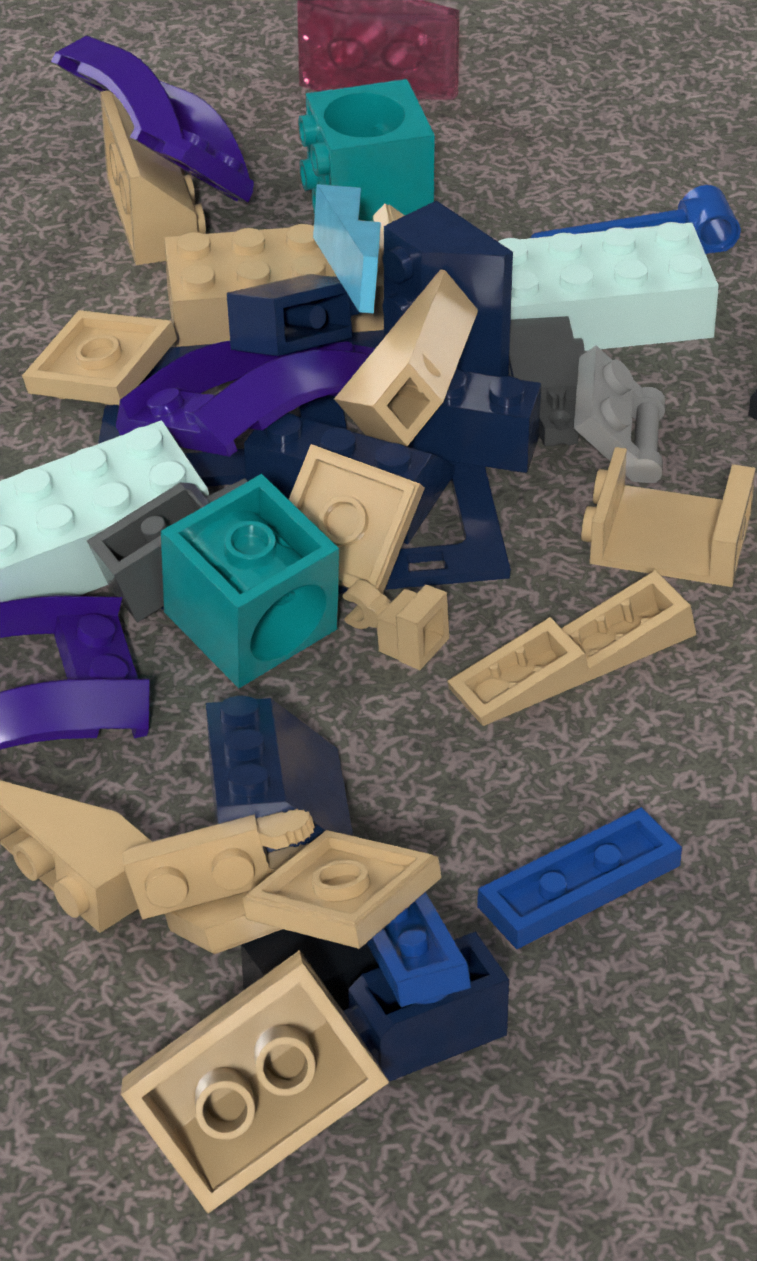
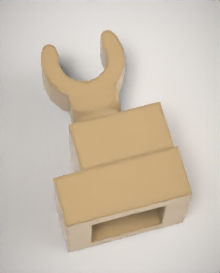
(407, 627)

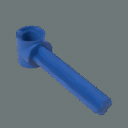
(702, 206)

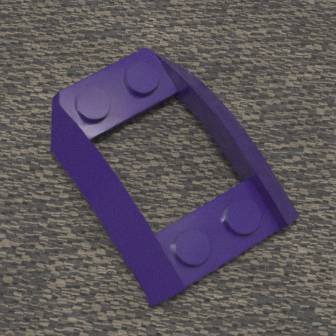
(163, 115)
(260, 395)
(99, 670)

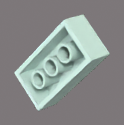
(618, 284)
(64, 503)

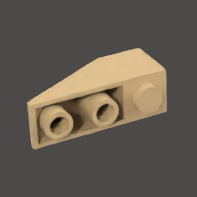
(412, 365)
(71, 850)

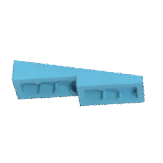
(347, 242)

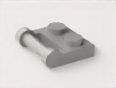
(605, 409)

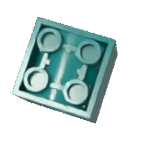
(369, 141)
(250, 580)

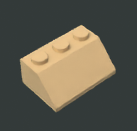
(148, 190)
(253, 1082)

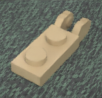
(212, 861)

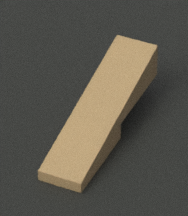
(555, 658)

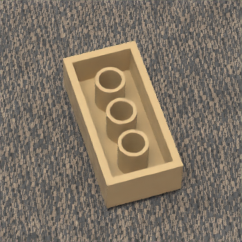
(210, 265)

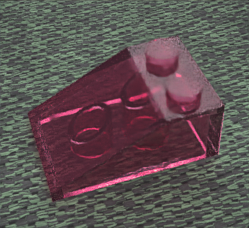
(378, 43)

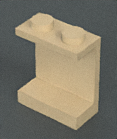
(668, 530)

